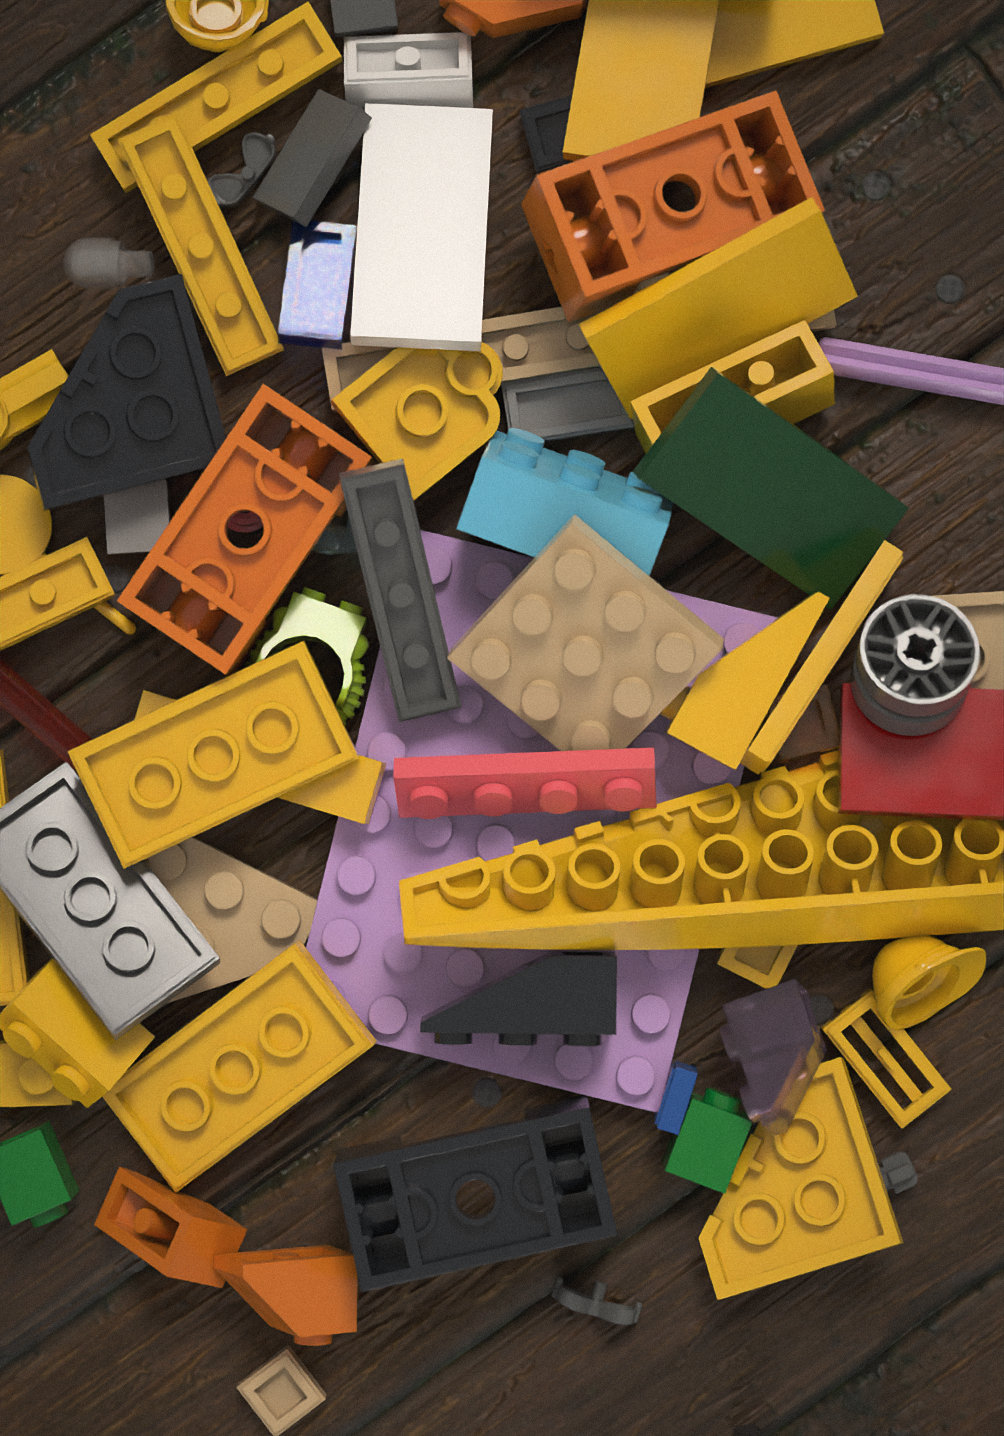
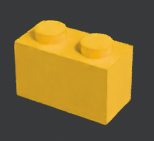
(67, 1038)

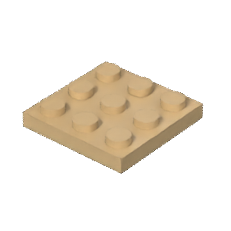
(585, 644)

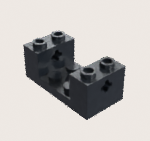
(406, 1208)

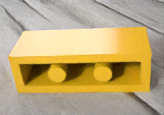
(780, 371)

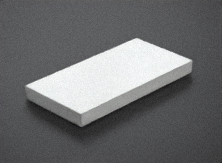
(422, 228)

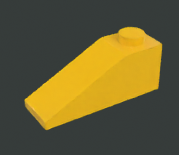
(733, 694)

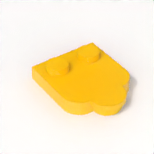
(425, 409)

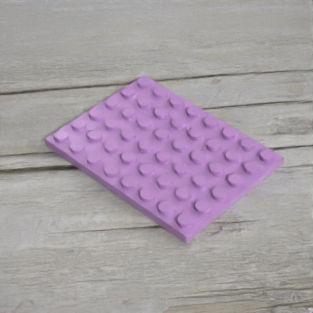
(358, 909)

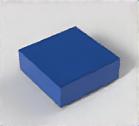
(676, 1097)

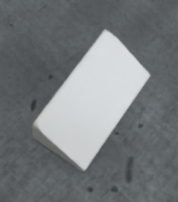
(409, 70)

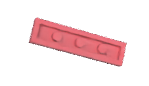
(525, 783)

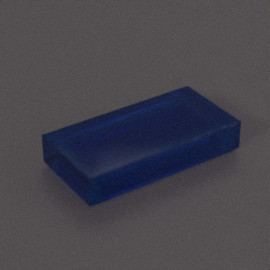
(317, 284)

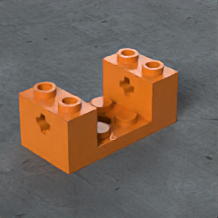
(606, 216)
(220, 594)

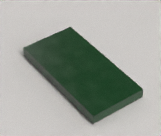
(770, 488)

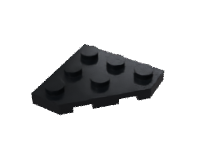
(132, 404)

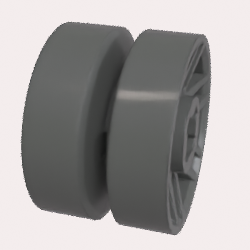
(914, 664)

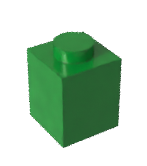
(708, 1140)
(35, 1177)

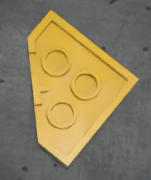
(801, 1195)

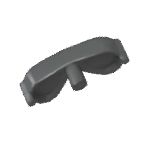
(259, 155)
(595, 1305)

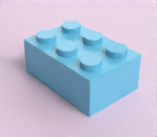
(532, 492)

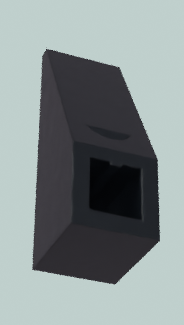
(549, 995)

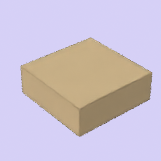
(281, 1391)

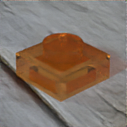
(814, 732)

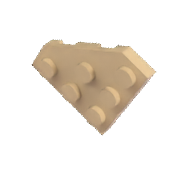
(234, 907)

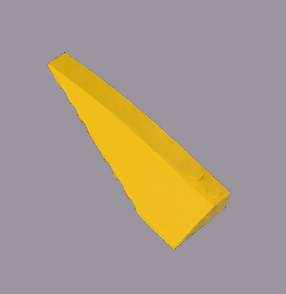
(722, 873)

